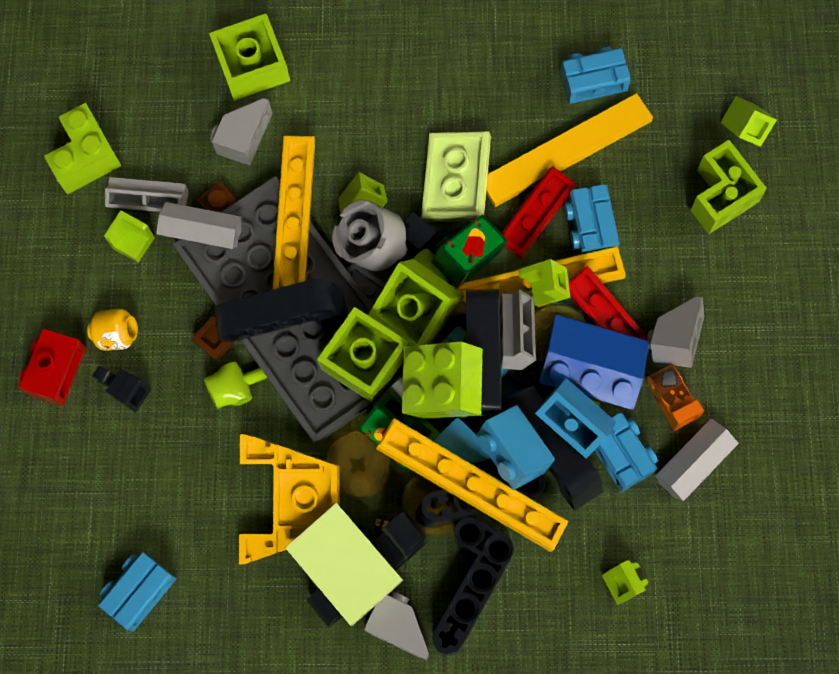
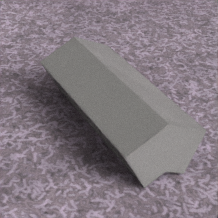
(144, 194)
(199, 225)
(517, 331)
(696, 460)

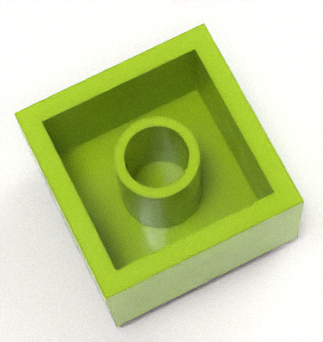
(250, 56)
(416, 303)
(363, 355)
(442, 380)

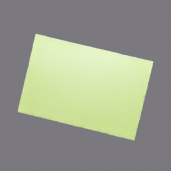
(456, 176)
(344, 564)

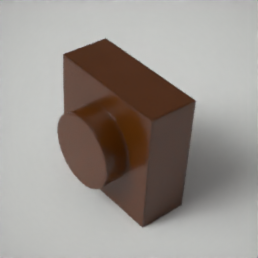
(217, 198)
(208, 340)

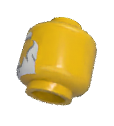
(112, 329)

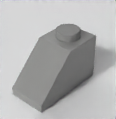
(242, 131)
(677, 334)
(397, 625)

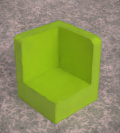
(748, 121)
(363, 189)
(129, 236)
(547, 281)

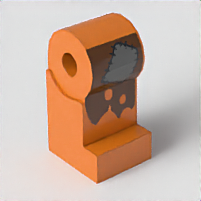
(674, 397)

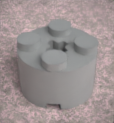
(370, 236)

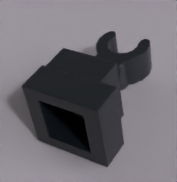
(418, 235)
(123, 387)

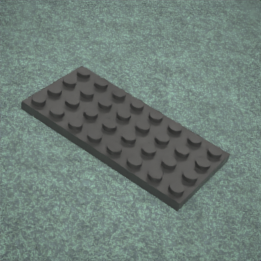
(291, 353)

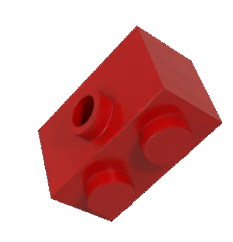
(52, 367)

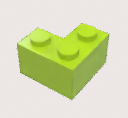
(86, 155)
(731, 190)

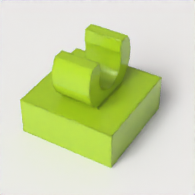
(624, 581)

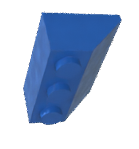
(595, 360)

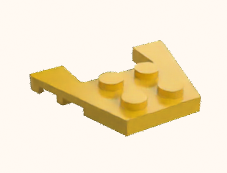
(301, 495)

